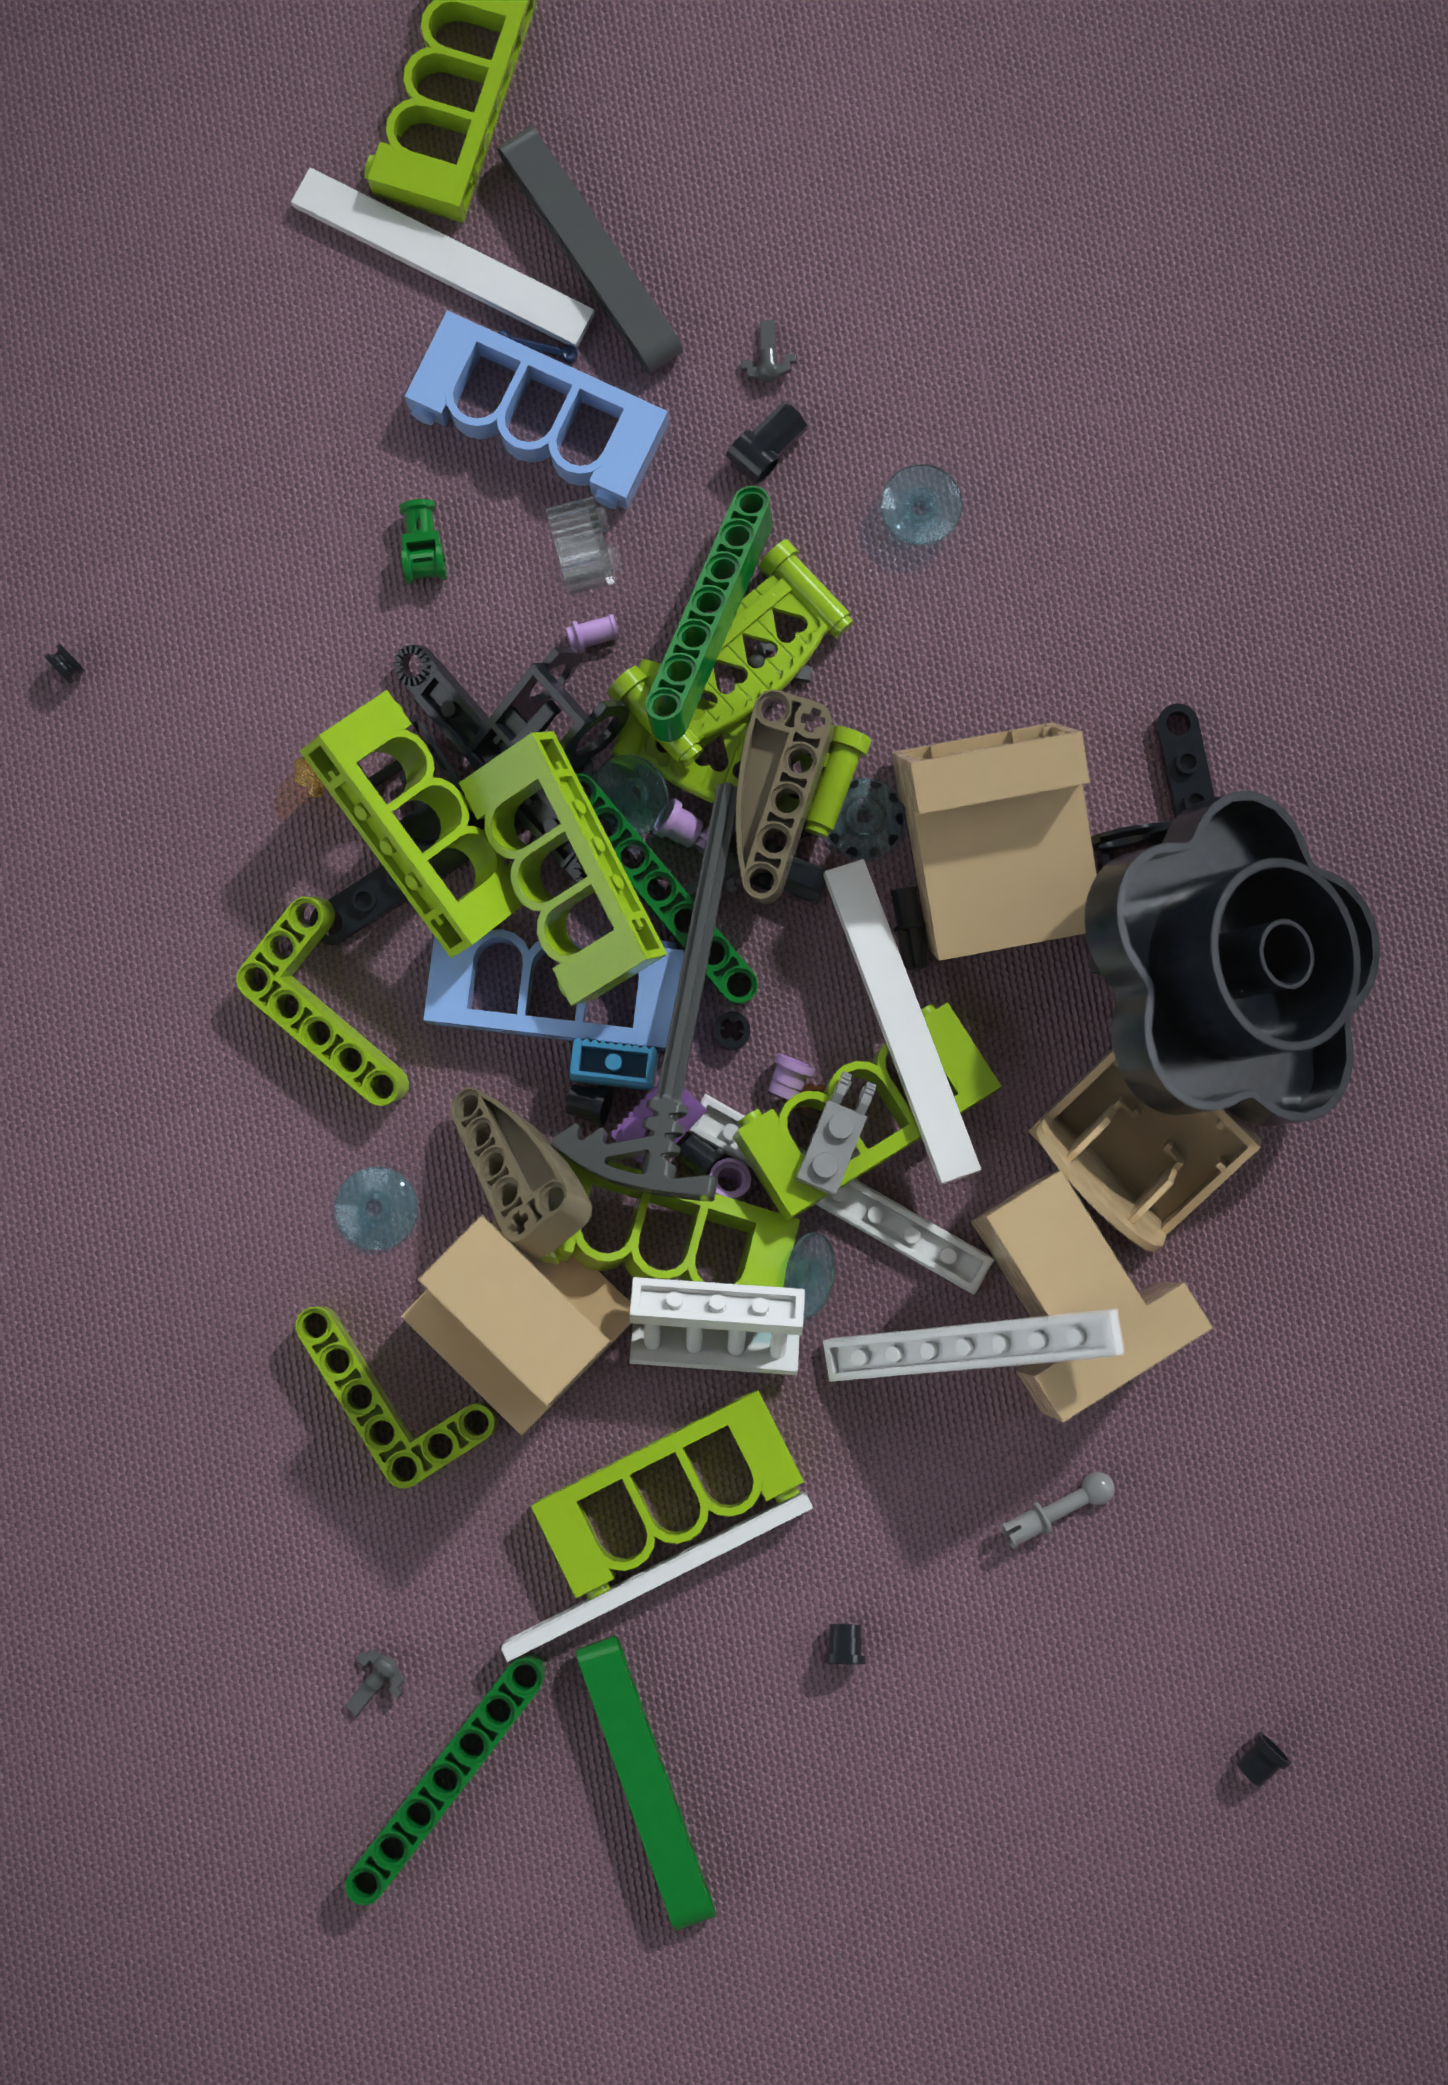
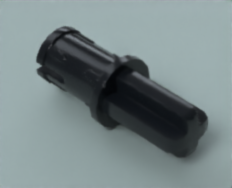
(909, 928)

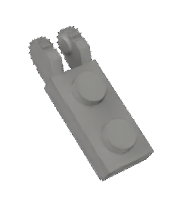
(834, 1138)

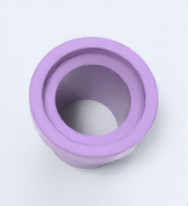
(679, 825)
(789, 1076)
(735, 1171)

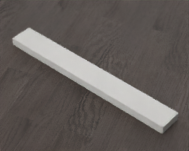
(443, 258)
(902, 1022)
(868, 1211)
(975, 1346)
(656, 1575)

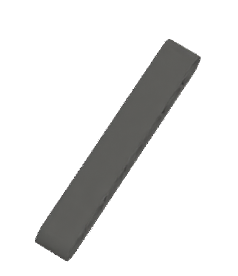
(590, 250)

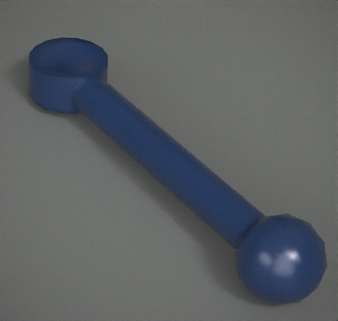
(568, 353)

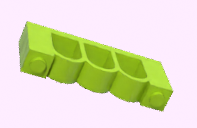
(431, 182)
(381, 728)
(495, 795)
(776, 1157)
(763, 1256)
(570, 1532)

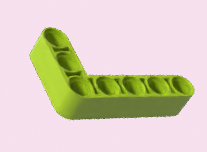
(311, 1009)
(382, 1409)

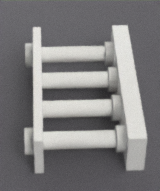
(716, 1326)

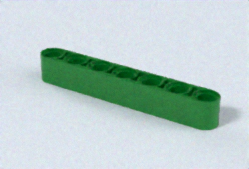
(745, 524)
(677, 902)
(645, 1783)
(432, 1793)

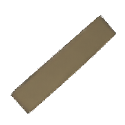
(768, 776)
(521, 1173)

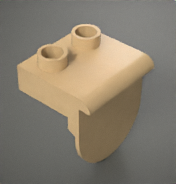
(1136, 1162)

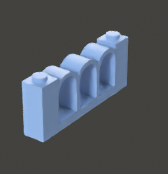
(447, 370)
(453, 984)

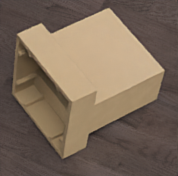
(999, 837)
(1066, 1267)
(515, 1322)

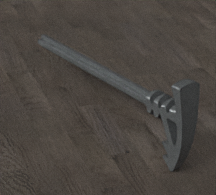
(667, 1105)

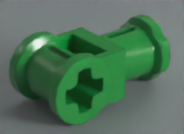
(422, 549)

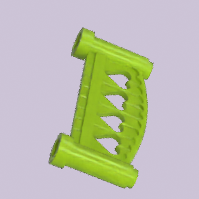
(787, 590)
(702, 781)

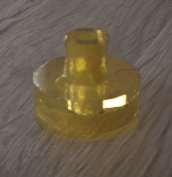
(307, 777)

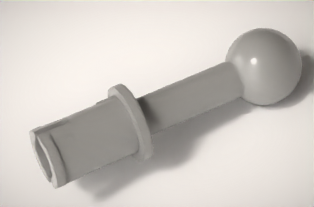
(1095, 1489)

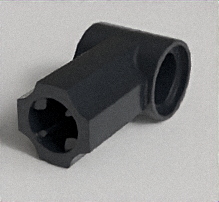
(759, 450)
(803, 881)

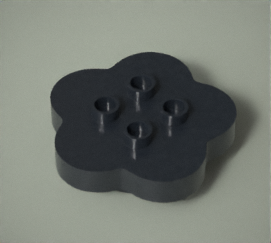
(1232, 965)

